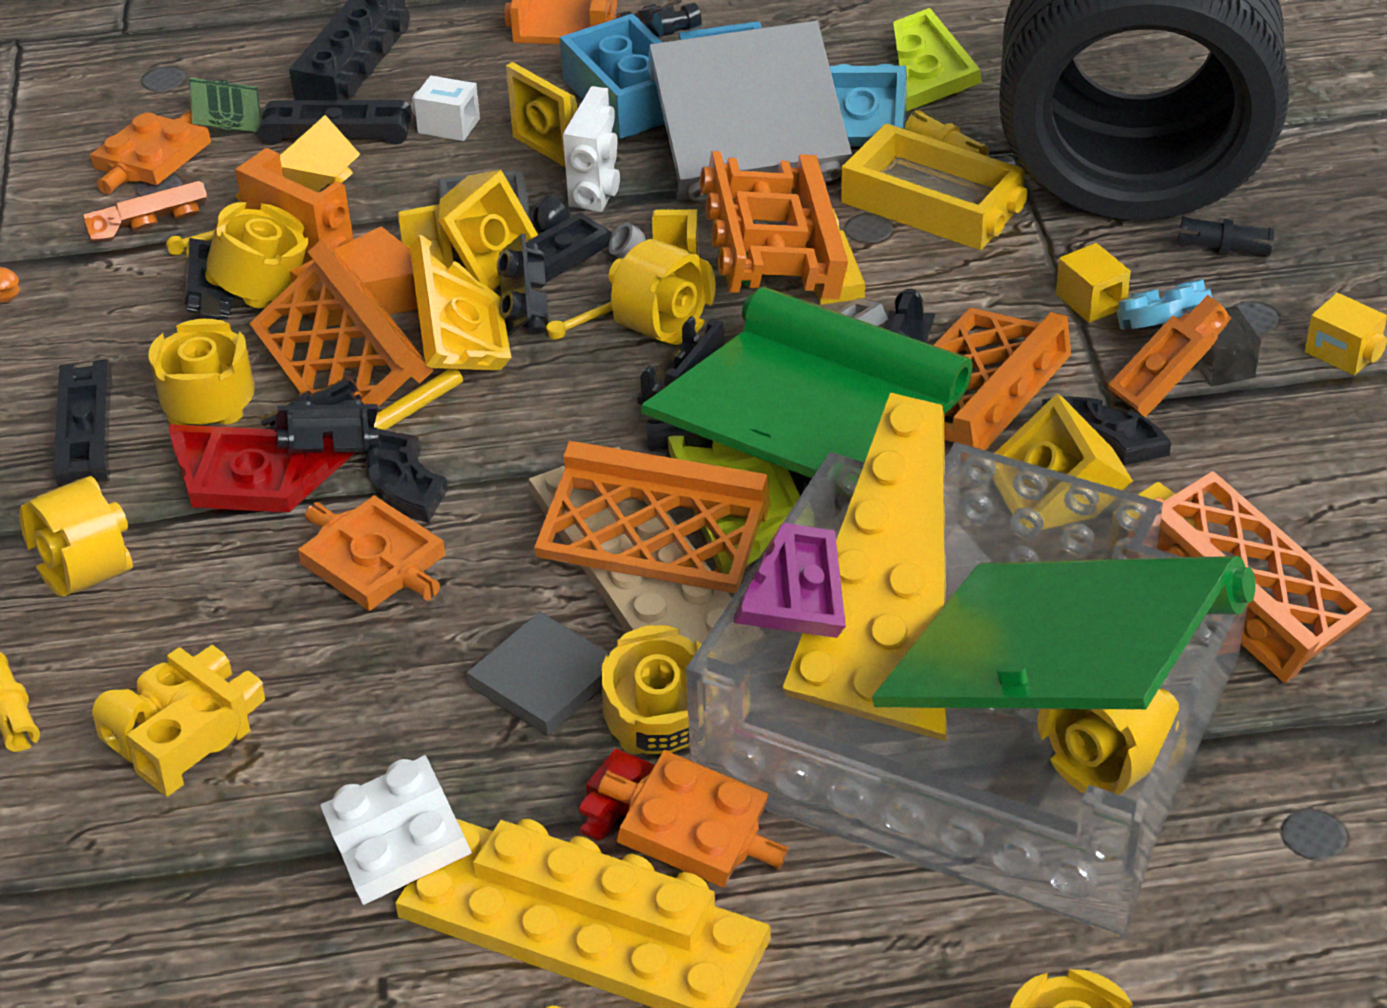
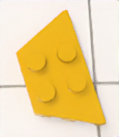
(457, 315)

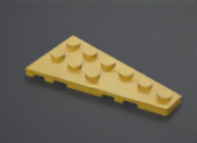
(888, 572)

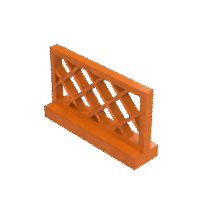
(359, 308)
(1013, 384)
(663, 485)
(1271, 625)

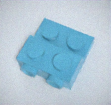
(870, 98)

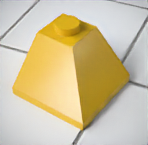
(539, 112)
(318, 157)
(481, 220)
(1067, 444)

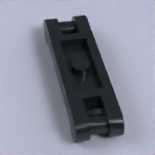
(665, 20)
(351, 117)
(83, 422)

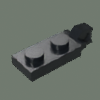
(570, 243)
(199, 294)

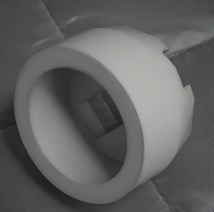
(624, 239)

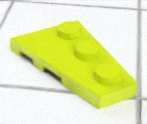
(932, 59)

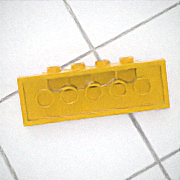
(590, 917)

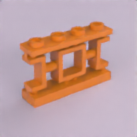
(774, 247)

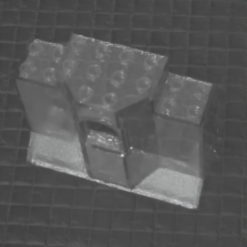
(989, 796)

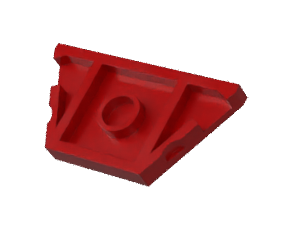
(246, 469)

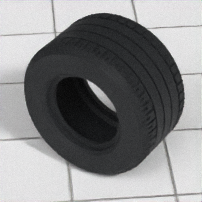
(1142, 150)

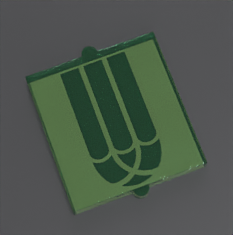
(224, 105)

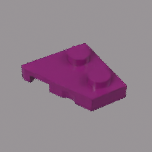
(796, 584)

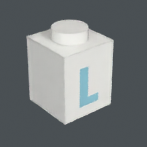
(446, 108)

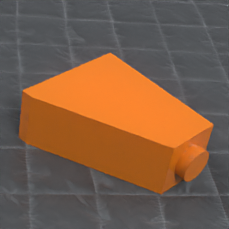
(383, 267)

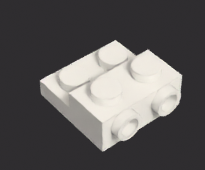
(591, 153)
(394, 828)

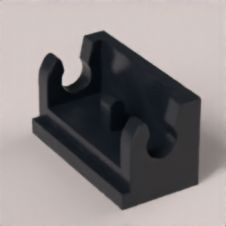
(686, 356)

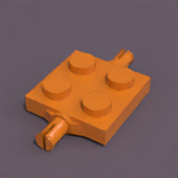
(148, 150)
(371, 552)
(693, 818)

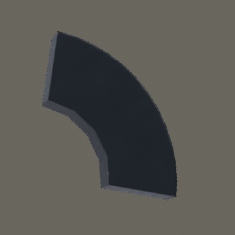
(1128, 434)
(401, 477)

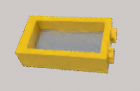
(933, 186)

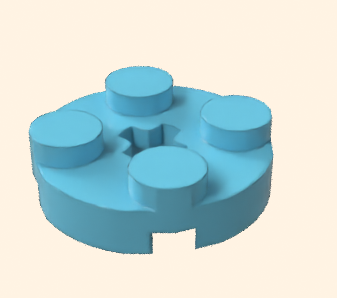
(1150, 309)

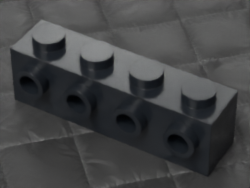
(348, 49)

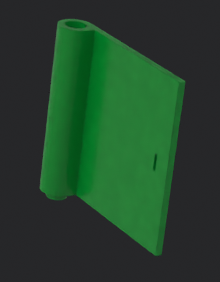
(805, 383)
(1065, 633)

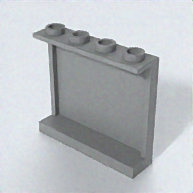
(752, 98)

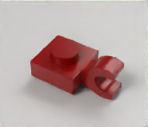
(602, 809)

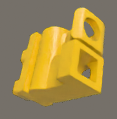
(181, 712)

